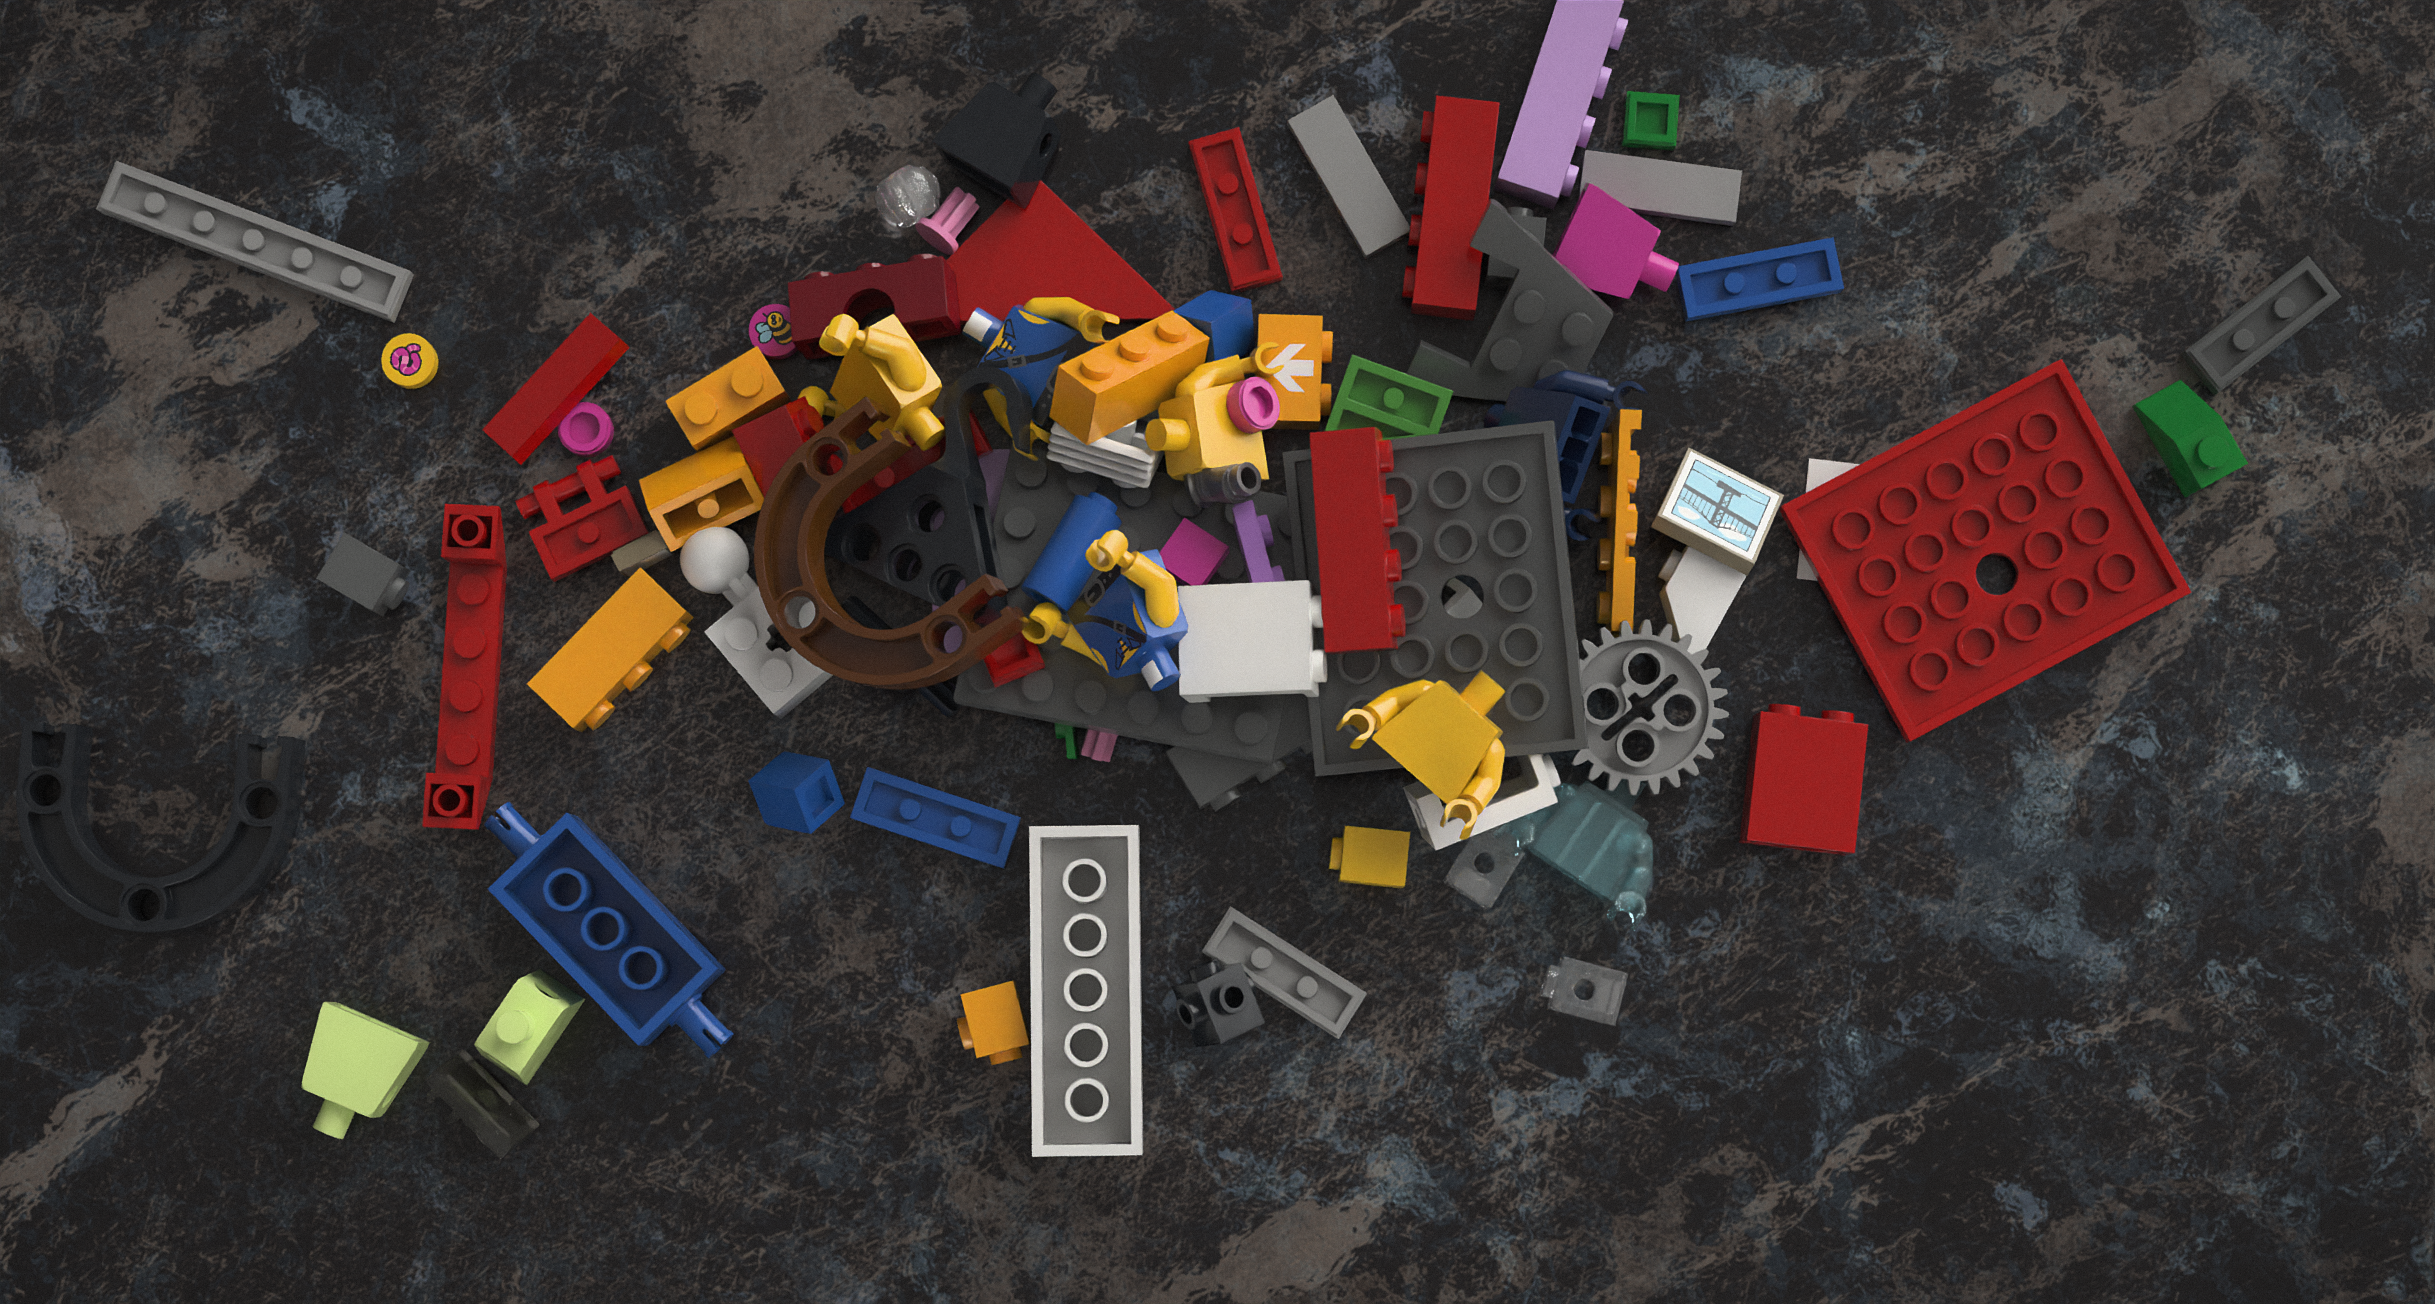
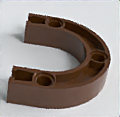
(792, 570)

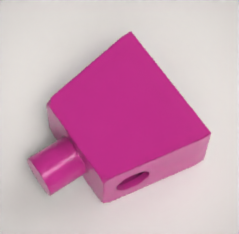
(1612, 246)

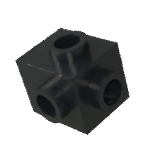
(1217, 1002)

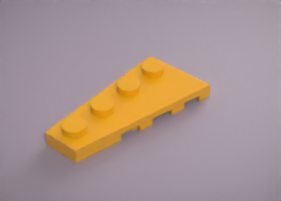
(1621, 515)

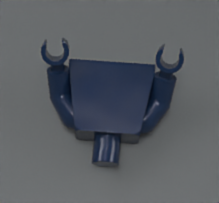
(1579, 416)

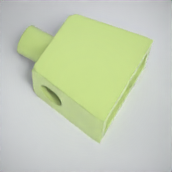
(528, 1024)
(356, 1066)

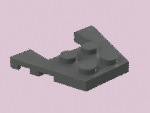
(1539, 329)

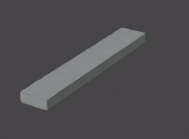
(255, 241)

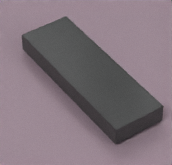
(2261, 325)

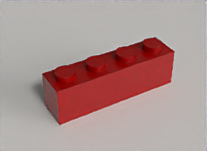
(1455, 197)
(1355, 540)

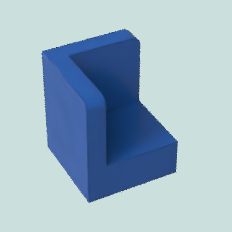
(1224, 320)
(796, 792)

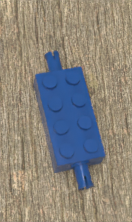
(607, 930)

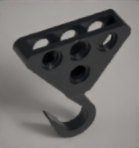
(955, 483)

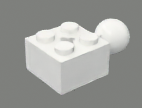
(718, 563)

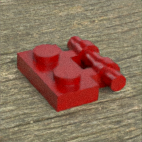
(588, 532)

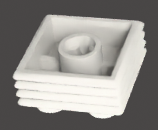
(1117, 456)

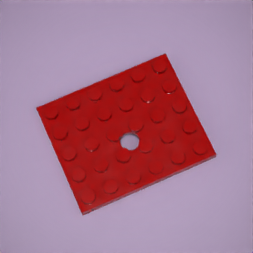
(2004, 479)

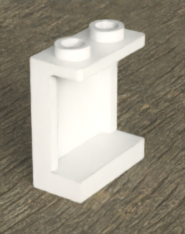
(1251, 640)
(1514, 799)

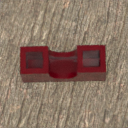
(918, 290)

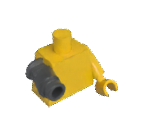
(1201, 439)

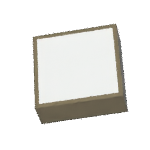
(641, 553)

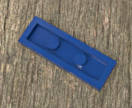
(1759, 279)
(935, 818)

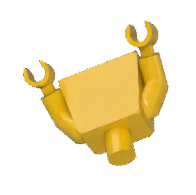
(887, 369)
(1440, 740)

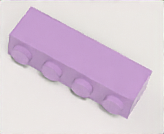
(1558, 100)

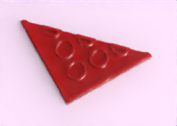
(1047, 254)

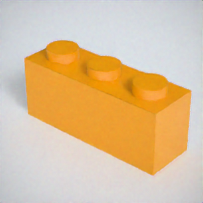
(1126, 377)
(612, 652)

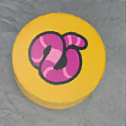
(409, 361)

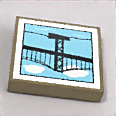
(1717, 511)

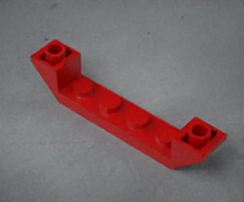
(470, 669)

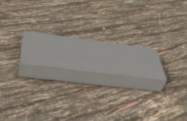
(1349, 177)
(1665, 186)
(1285, 972)

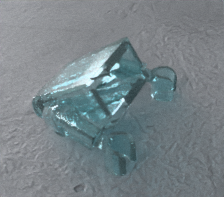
(1593, 842)

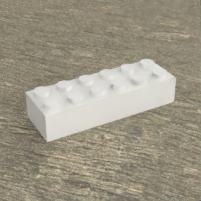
(1086, 990)

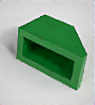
(2189, 437)

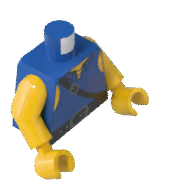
(1032, 347)
(1124, 617)

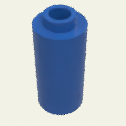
(1062, 565)

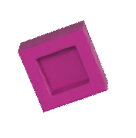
(1193, 554)

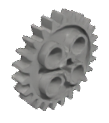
(1670, 745)

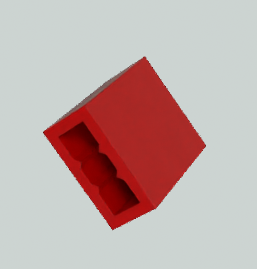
(1804, 780)

